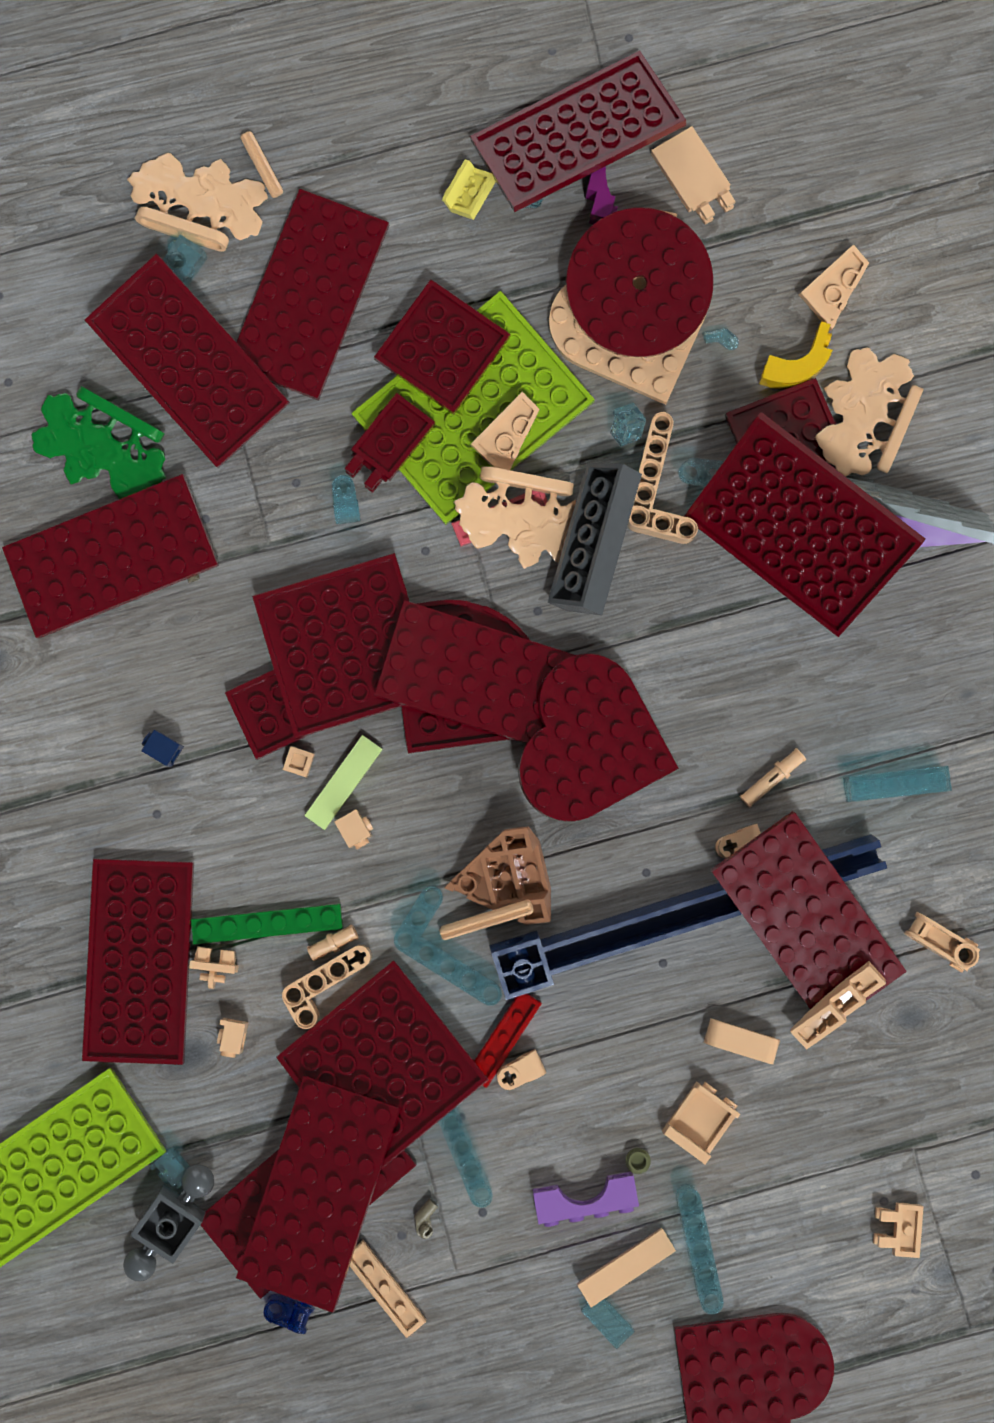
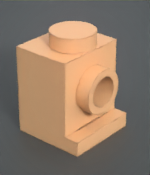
(232, 1037)

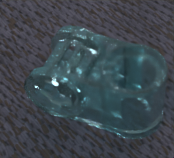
(345, 504)

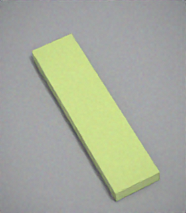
(343, 782)

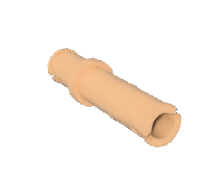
(773, 777)

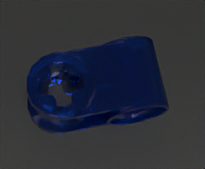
(289, 1316)

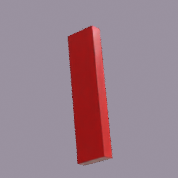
(506, 1035)

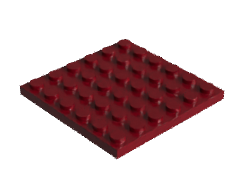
(332, 642)
(392, 1050)

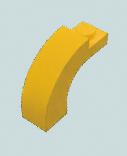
(788, 373)

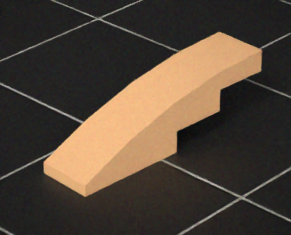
(837, 1005)

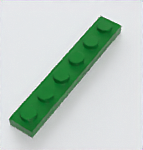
(267, 924)

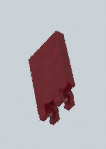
(389, 441)

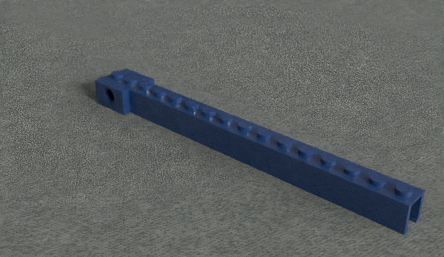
(528, 961)

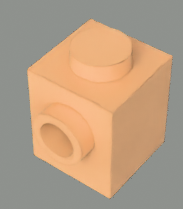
(355, 829)

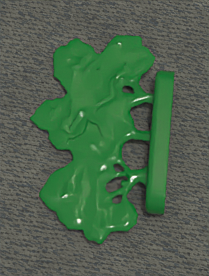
(93, 449)

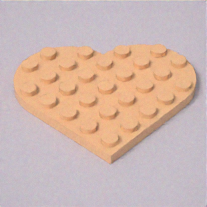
(648, 376)

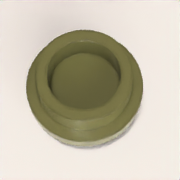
(638, 1160)

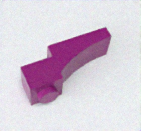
(600, 194)

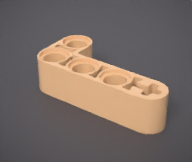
(329, 979)

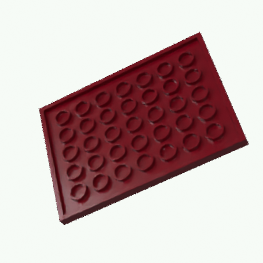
(802, 525)

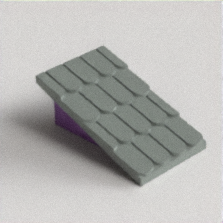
(931, 517)

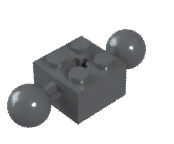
(171, 1239)

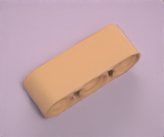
(741, 1041)

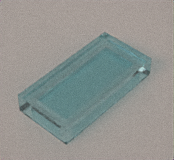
(609, 1322)

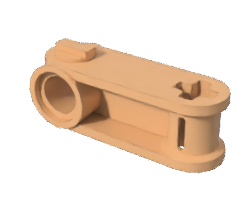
(943, 942)

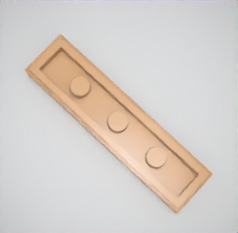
(626, 1267)
(386, 1290)

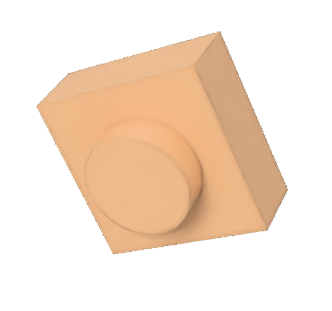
(298, 761)

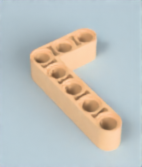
(650, 484)

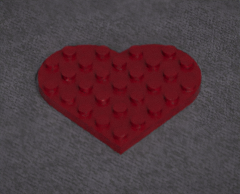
(593, 741)
(753, 1369)

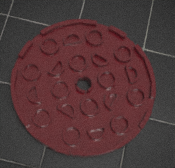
(633, 246)

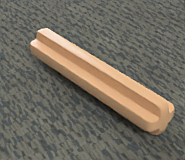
(261, 164)

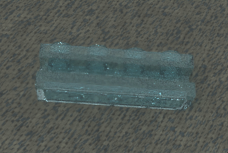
(897, 784)

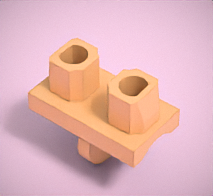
(203, 962)

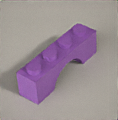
(617, 1194)

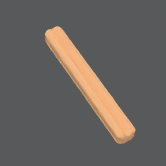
(486, 919)

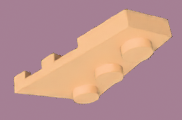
(833, 287)
(505, 435)

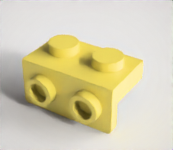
(468, 190)

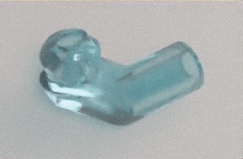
(722, 336)

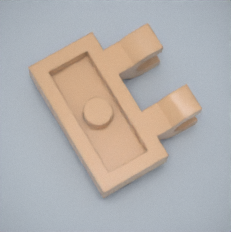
(907, 1229)

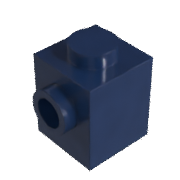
(161, 748)

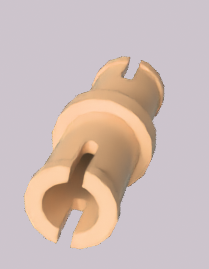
(332, 942)

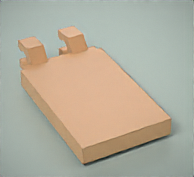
(693, 174)

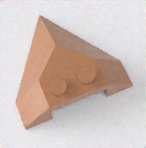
(508, 873)

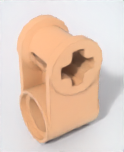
(737, 839)
(526, 1069)

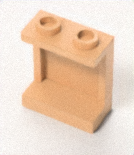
(700, 1121)

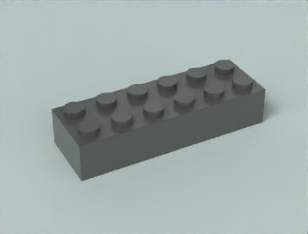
(594, 538)

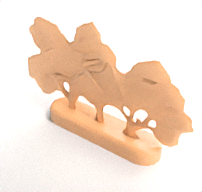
(204, 194)
(863, 405)
(528, 525)

